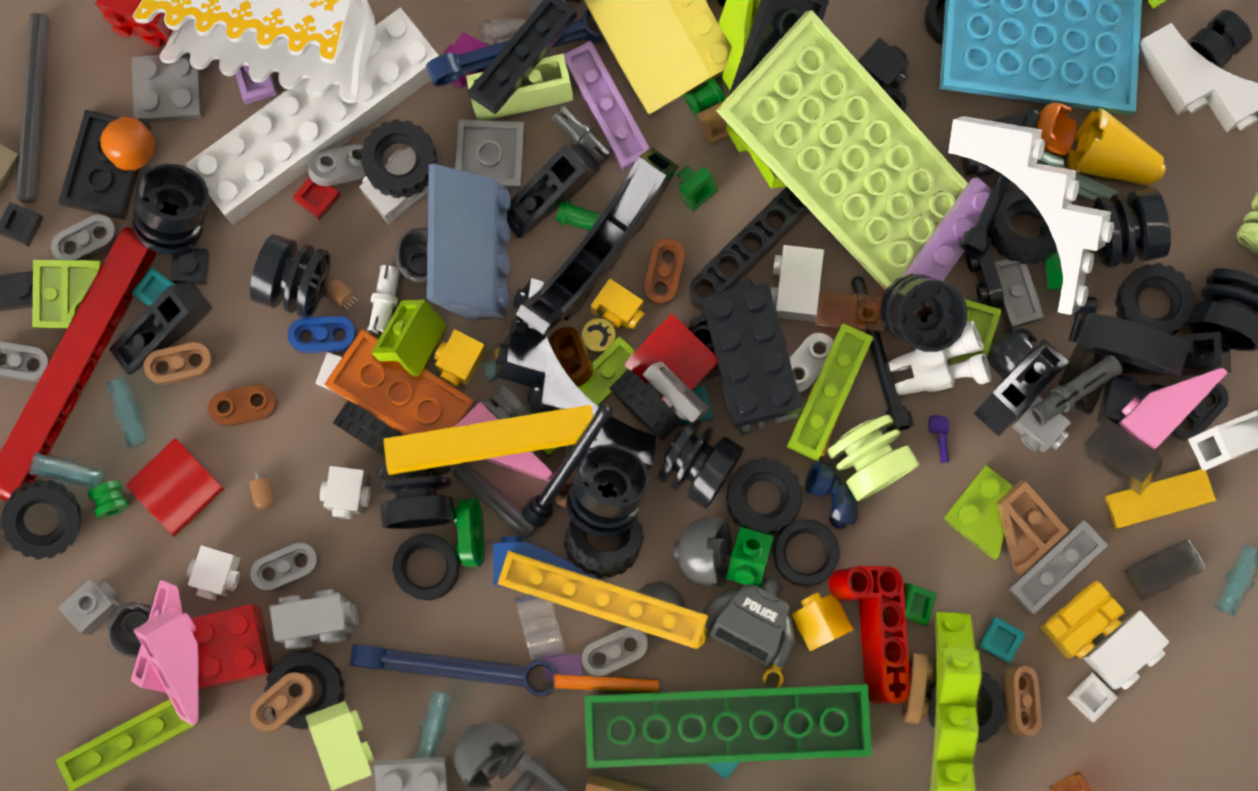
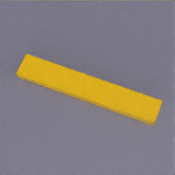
(486, 440)
(602, 599)

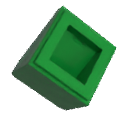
(918, 604)

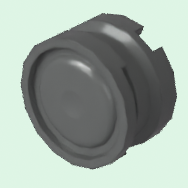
(505, 404)

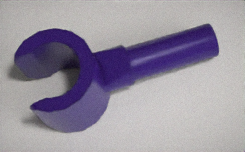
(940, 425)

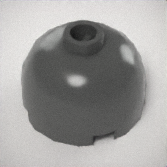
(704, 551)
(485, 753)

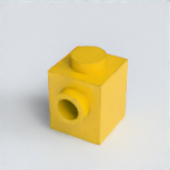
(459, 358)
(821, 620)

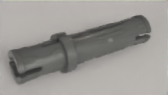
(1064, 397)

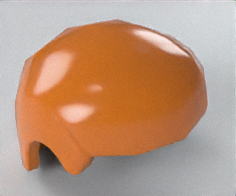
(1057, 128)
(128, 143)

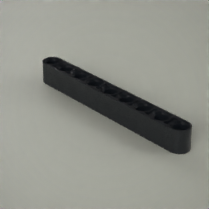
(761, 232)

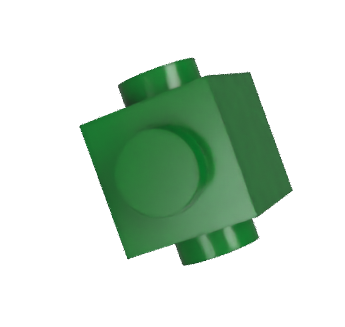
(746, 564)

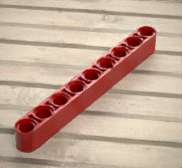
(74, 360)

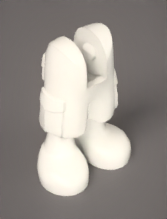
(932, 370)

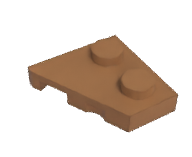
(1028, 526)

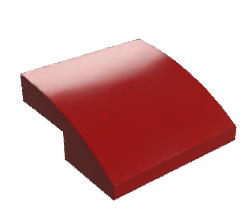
(677, 350)
(174, 487)

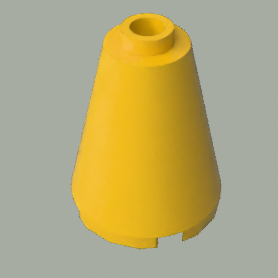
(1114, 152)

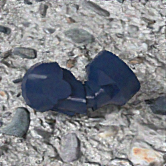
(823, 480)

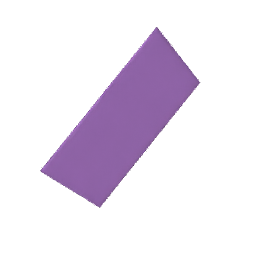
(564, 665)

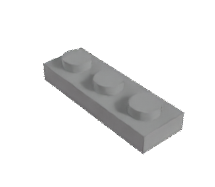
(1057, 567)

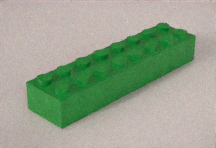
(727, 726)

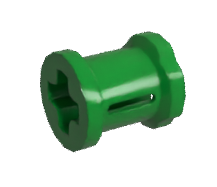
(704, 97)

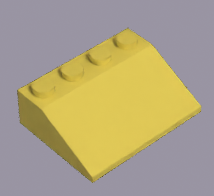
(662, 45)

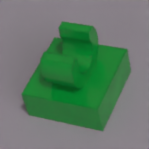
(696, 187)

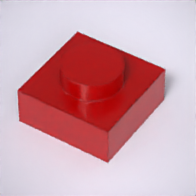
(316, 198)

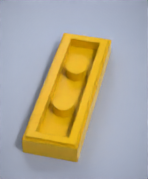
(1160, 499)

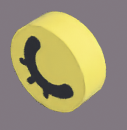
(598, 335)

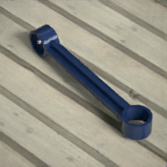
(452, 67)
(447, 666)

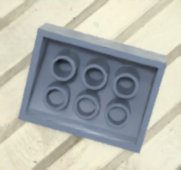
(467, 243)

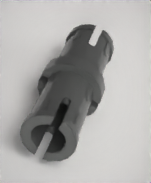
(581, 134)

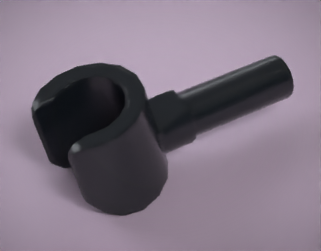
(1090, 307)

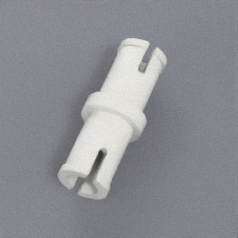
(384, 299)

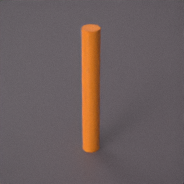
(605, 683)

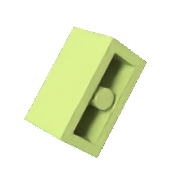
(339, 745)

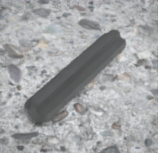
(493, 499)

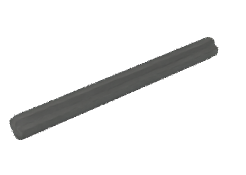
(33, 108)

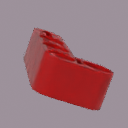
(890, 675)

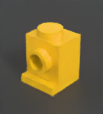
(618, 306)

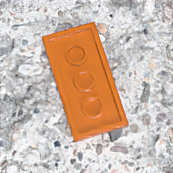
(392, 394)

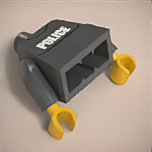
(753, 624)

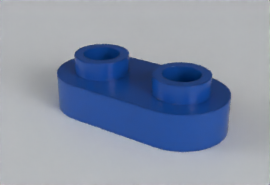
(323, 334)

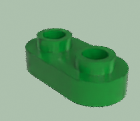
(470, 528)

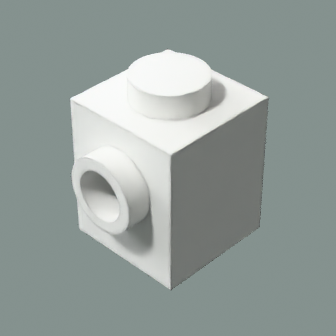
(345, 492)
(213, 573)

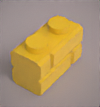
(1083, 620)

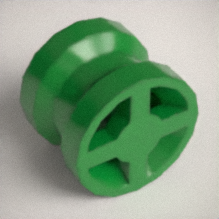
(108, 499)

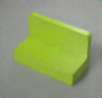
(410, 335)

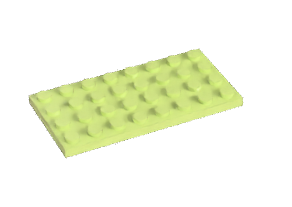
(844, 148)

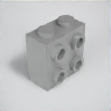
(324, 618)

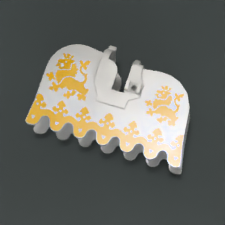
(293, 37)

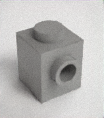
(1041, 437)
(90, 606)

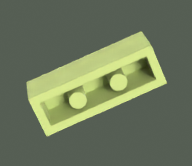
(542, 88)

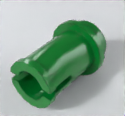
(576, 216)

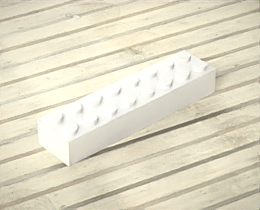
(283, 136)

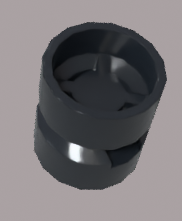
(1222, 38)

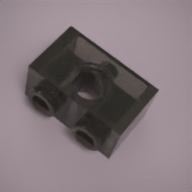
(1123, 456)

